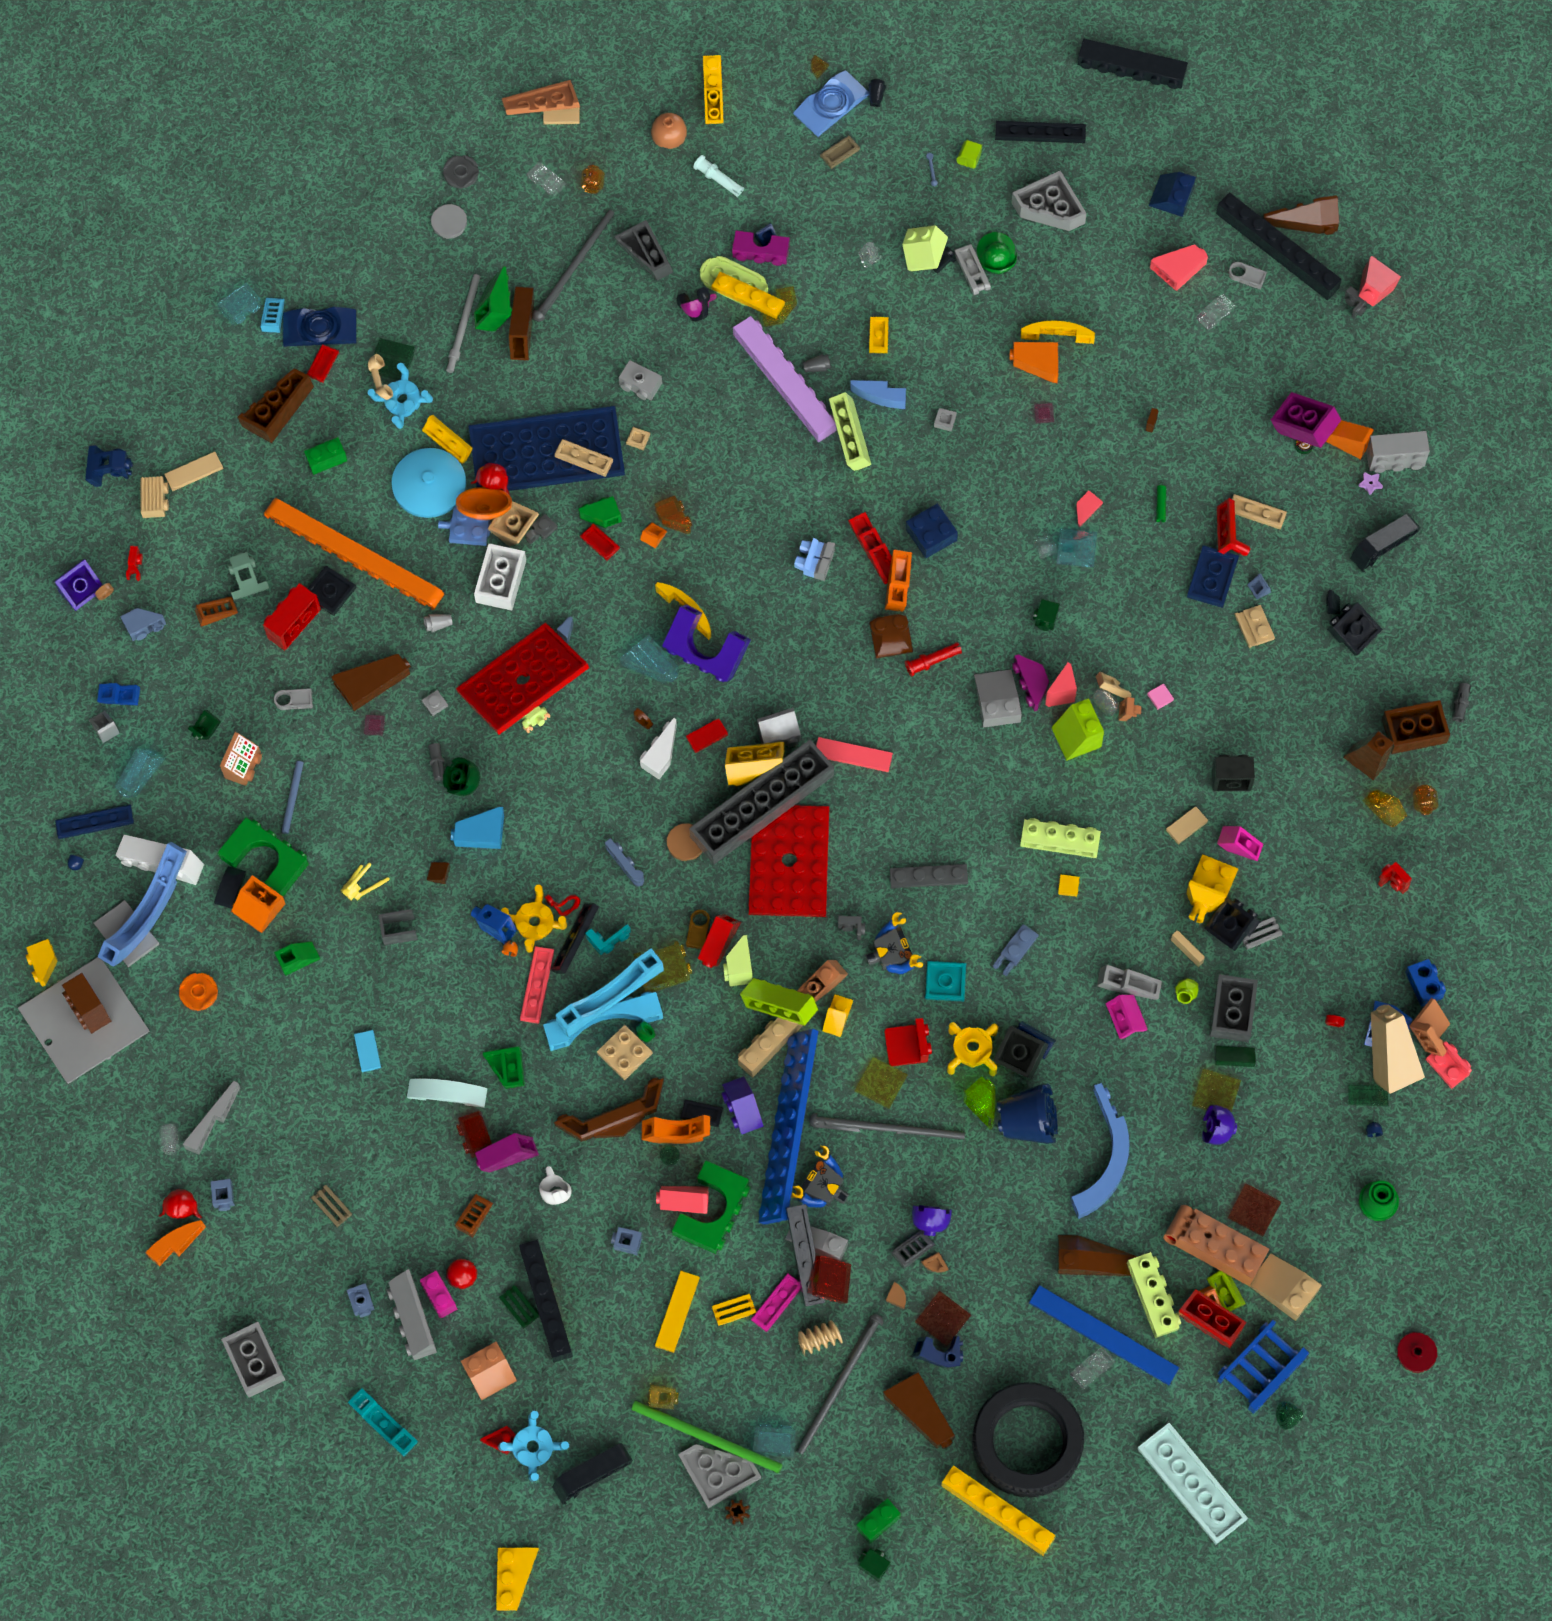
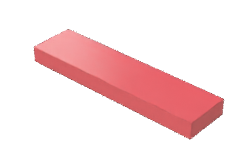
(855, 754)
(537, 985)

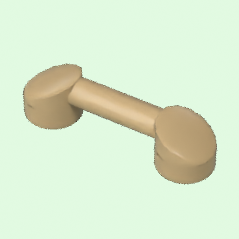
(375, 363)

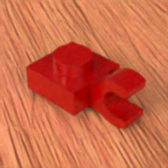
(135, 558)

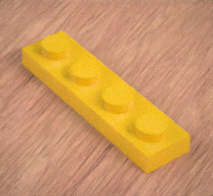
(748, 295)

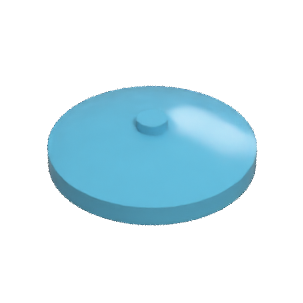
(428, 482)

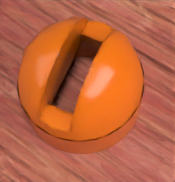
(508, 947)

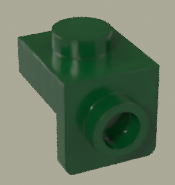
(204, 726)

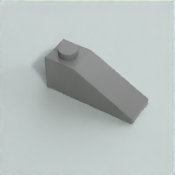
(827, 1243)

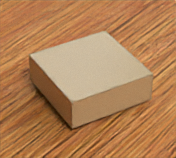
(638, 438)

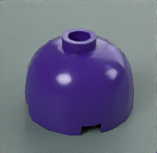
(1221, 1124)
(931, 1219)

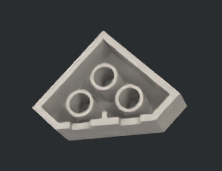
(1050, 203)

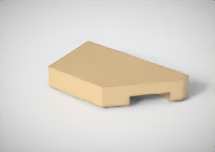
(1112, 685)

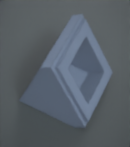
(1259, 586)

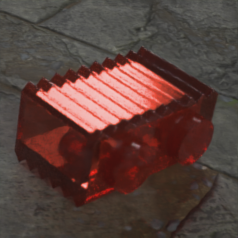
(474, 1132)

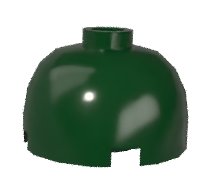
(461, 777)

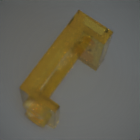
(674, 965)

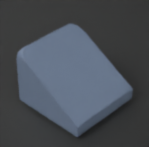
(565, 629)

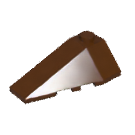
(1088, 1257)

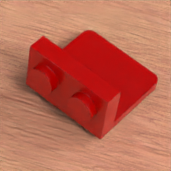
(908, 1044)

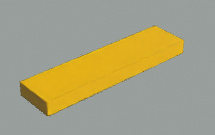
(677, 1311)

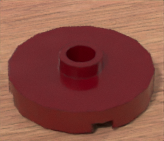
(1411, 1361)

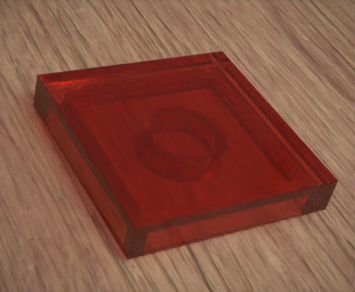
(1254, 1210)
(831, 1279)
(943, 1318)

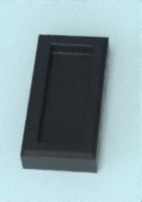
(694, 1109)

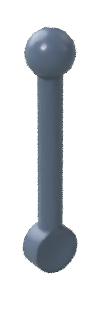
(929, 156)

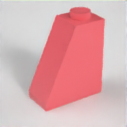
(1179, 265)
(1377, 281)
(684, 1198)

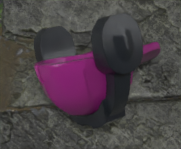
(697, 308)

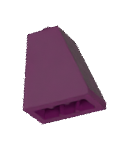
(506, 1152)

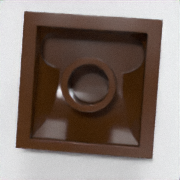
(891, 635)

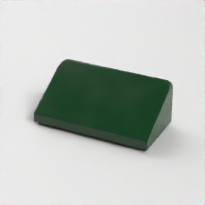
(1235, 1056)

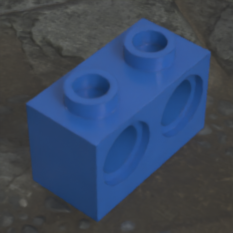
(1421, 983)

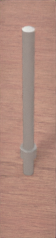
(454, 353)

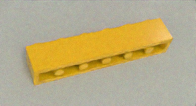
(998, 1510)

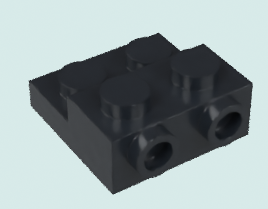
(1354, 627)
(1232, 923)

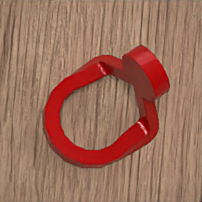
(551, 902)

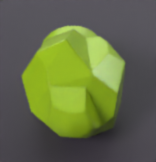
(1186, 990)

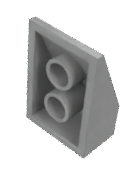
(998, 698)

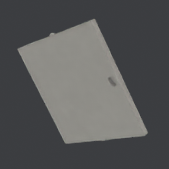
(72, 1047)

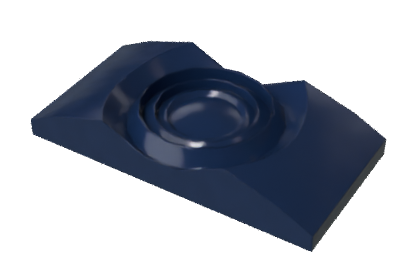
(319, 327)

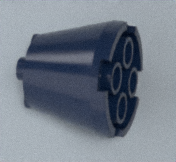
(1029, 1115)

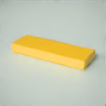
(447, 439)

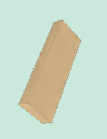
(583, 457)
(193, 471)
(1259, 512)

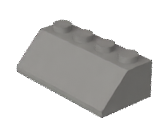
(412, 1316)

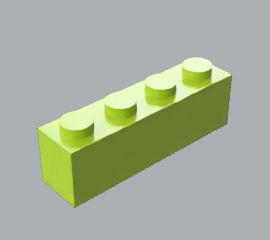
(779, 1001)

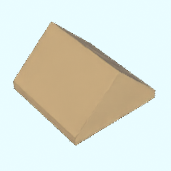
(513, 524)

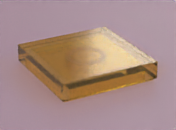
(881, 1083)
(1216, 1090)

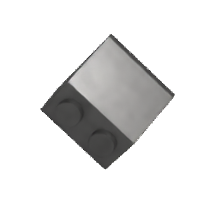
(779, 728)

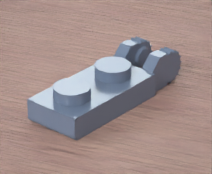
(1016, 948)

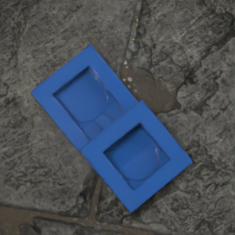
(116, 694)

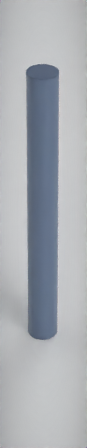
(292, 797)

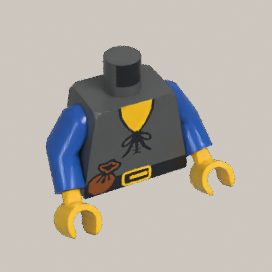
(892, 949)
(823, 1183)

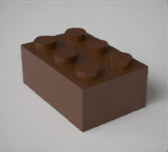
(1416, 726)
(85, 1003)

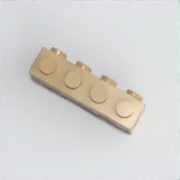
(766, 1045)

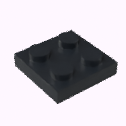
(331, 590)

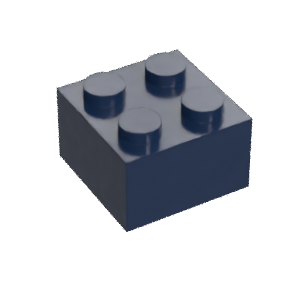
(931, 530)

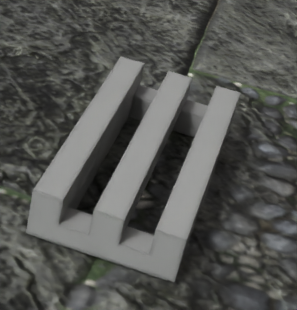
(1274, 927)

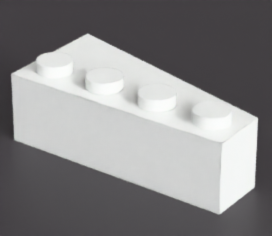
(148, 854)

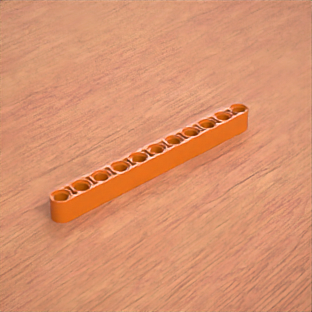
(351, 551)

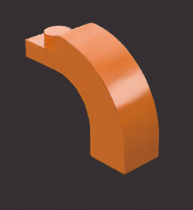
(676, 1132)

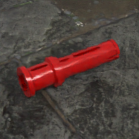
(925, 661)

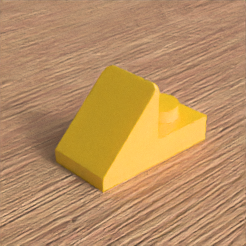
(837, 1015)

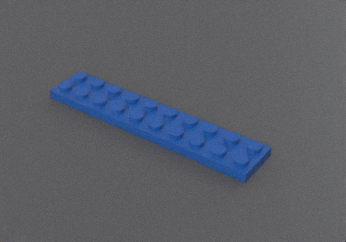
(788, 1126)

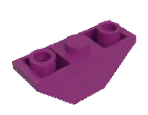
(1033, 680)

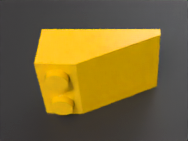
(751, 761)

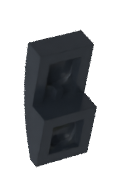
(229, 887)

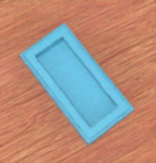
(367, 1051)

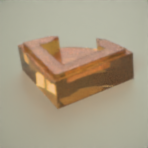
(818, 66)

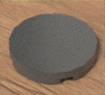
(466, 172)

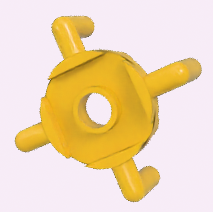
(539, 910)
(969, 1057)

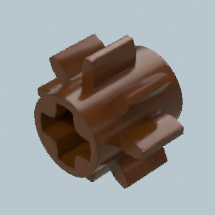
(740, 1517)

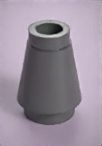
(817, 364)

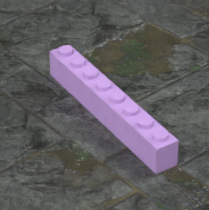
(784, 378)

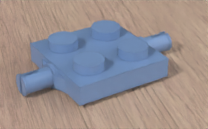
(466, 530)

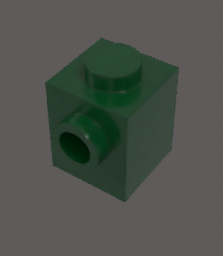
(1046, 615)
(874, 1563)

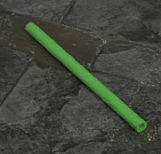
(707, 1437)

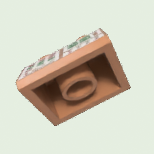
(240, 760)

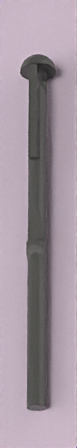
(540, 314)
(853, 1125)
(855, 1354)

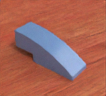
(879, 393)

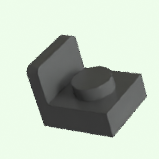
(1353, 299)
(849, 923)

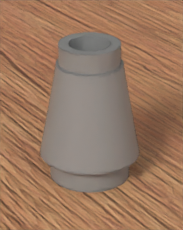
(437, 621)

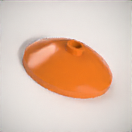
(483, 503)

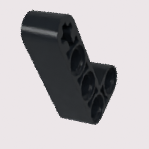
(1384, 541)
(591, 1472)

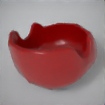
(461, 1273)

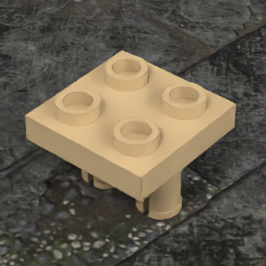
(624, 1052)

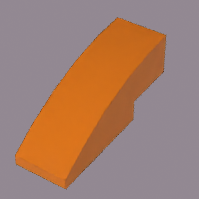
(898, 580)
(175, 1241)

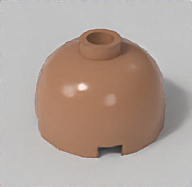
(668, 130)

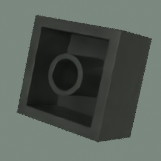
(1233, 773)
(1020, 1052)

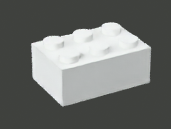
(500, 577)

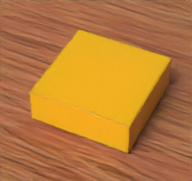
(1068, 885)

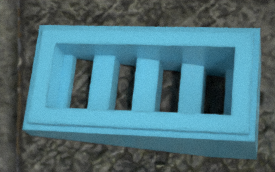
(272, 327)

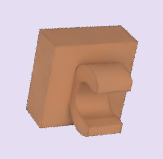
(1128, 709)

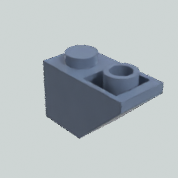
(141, 622)

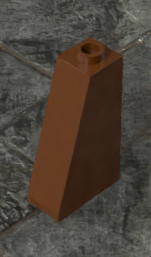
(521, 323)
(370, 680)
(1370, 754)
(919, 1408)

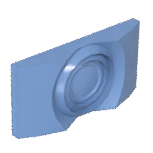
(831, 103)

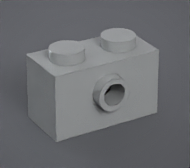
(640, 380)

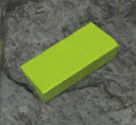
(1226, 1290)

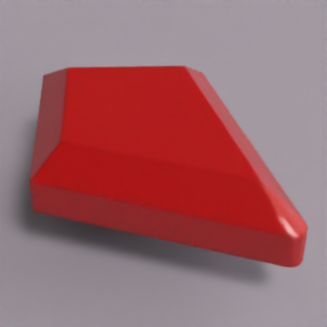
(502, 1435)

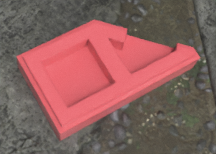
(1087, 506)

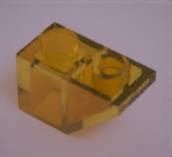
(1385, 807)

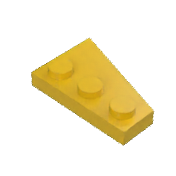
(512, 1576)

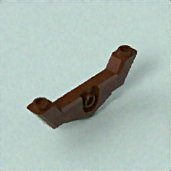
(616, 1121)

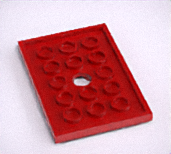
(541, 656)
(798, 888)

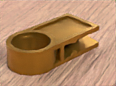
(697, 934)

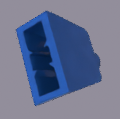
(492, 921)

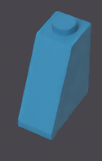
(480, 830)

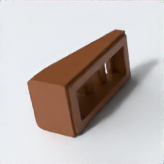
(210, 618)
(476, 1224)

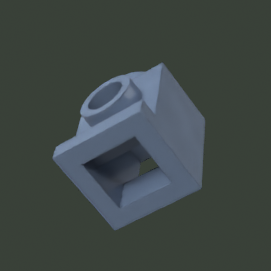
(219, 1188)
(635, 1240)
(361, 1309)

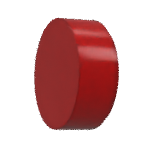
(1334, 1020)

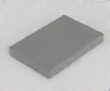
(114, 920)

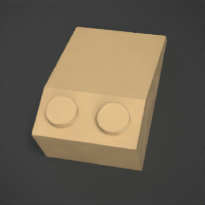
(1285, 1286)

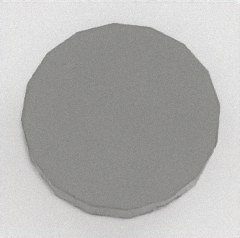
(449, 221)

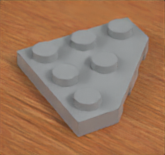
(717, 1473)

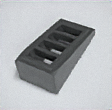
(897, 1252)

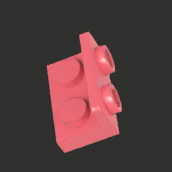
(1450, 1066)

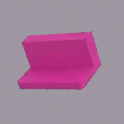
(1126, 1015)

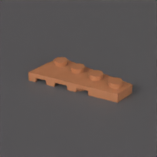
(547, 98)

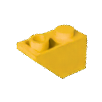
(43, 960)

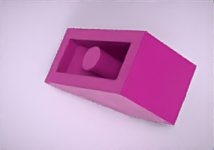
(1240, 842)

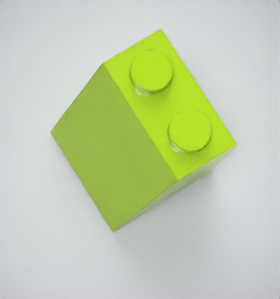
(1078, 730)

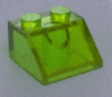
(981, 1100)

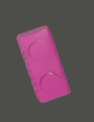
(438, 1294)

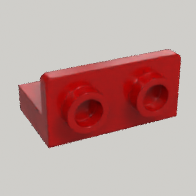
(1399, 878)

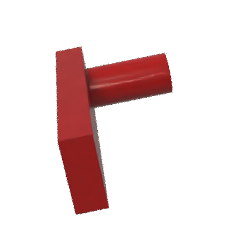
(1227, 529)

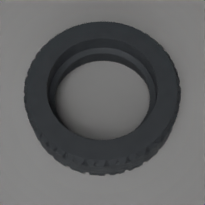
(1028, 1395)

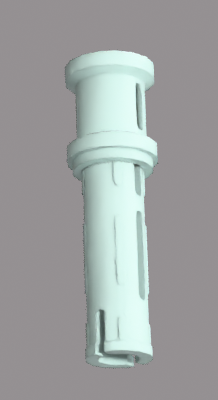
(711, 171)

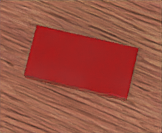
(322, 363)
(600, 542)
(707, 735)

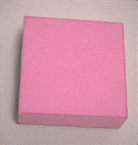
(1160, 696)

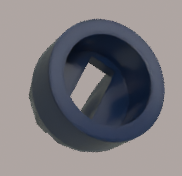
(75, 862)
(1374, 1127)

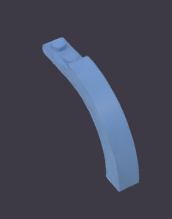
(148, 911)
(1102, 1190)

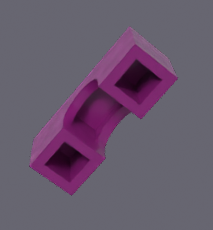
(774, 252)

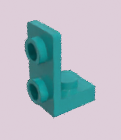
(596, 939)

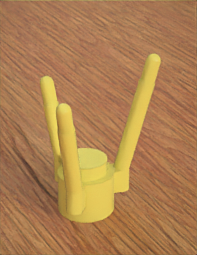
(352, 889)

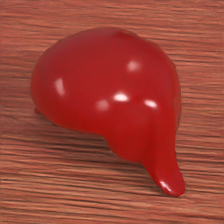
(492, 477)
(180, 1204)

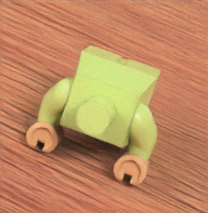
(536, 716)

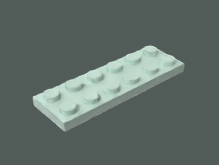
(1192, 1483)

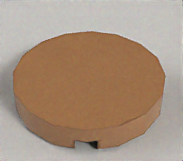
(681, 845)

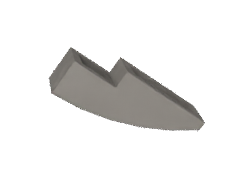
(1129, 982)

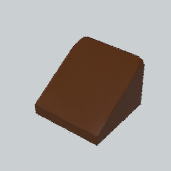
(438, 872)

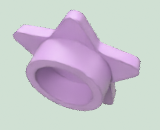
(1370, 487)

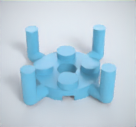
(401, 387)
(544, 1442)

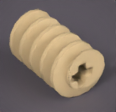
(819, 1337)

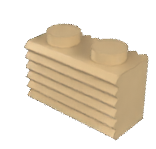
(153, 497)

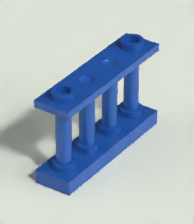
(1269, 1385)

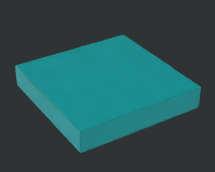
(945, 981)

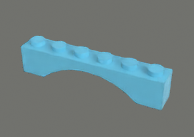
(588, 1008)
(641, 1009)

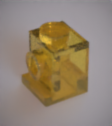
(654, 1397)

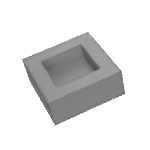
(945, 419)
(434, 703)

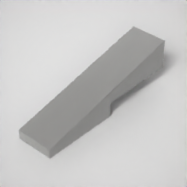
(218, 1112)

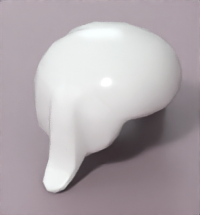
(558, 1195)

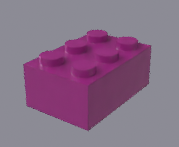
(1306, 419)

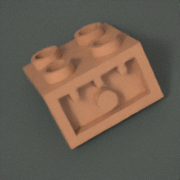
(1429, 1027)

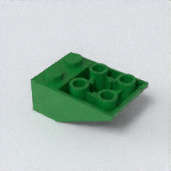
(494, 303)

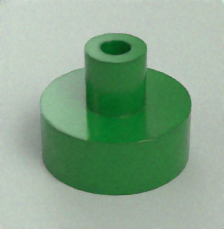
(645, 1032)

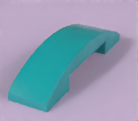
(382, 1422)

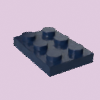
(1212, 576)

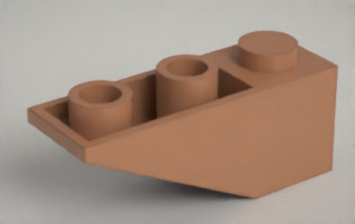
(824, 979)

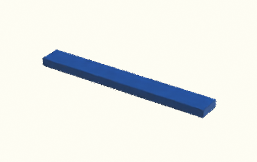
(1104, 1335)

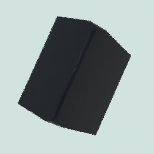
(1332, 603)

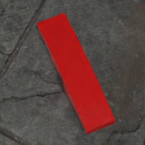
(872, 545)

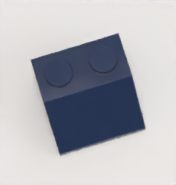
(1173, 192)

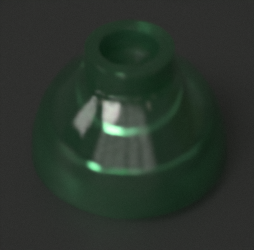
(1288, 1415)

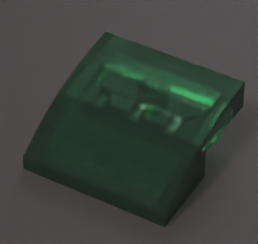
(393, 354)

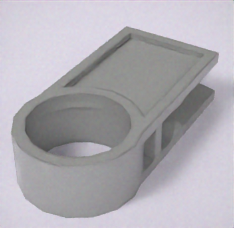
(1252, 276)
(299, 699)

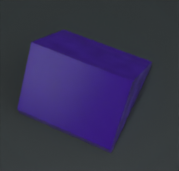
(78, 584)

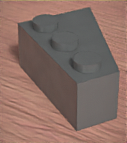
(645, 250)

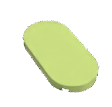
(733, 269)

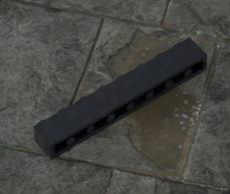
(1278, 246)

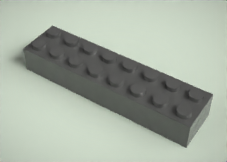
(761, 802)

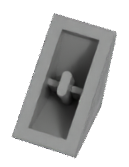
(104, 726)

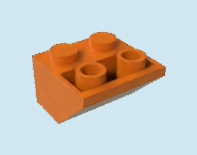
(257, 904)

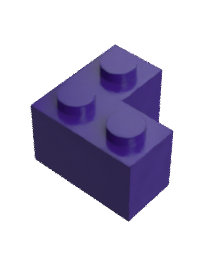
(742, 1103)

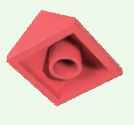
(1063, 688)

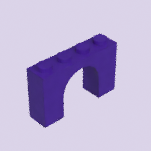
(680, 642)

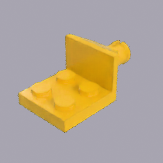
(1209, 886)

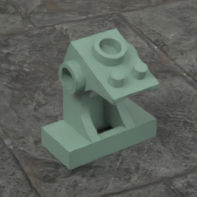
(247, 587)

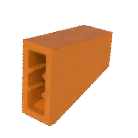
(1036, 358)
(1351, 438)

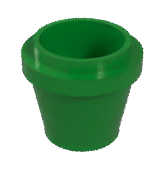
(1377, 1208)

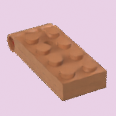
(1216, 1244)

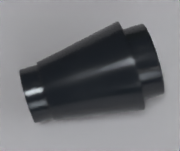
(876, 92)

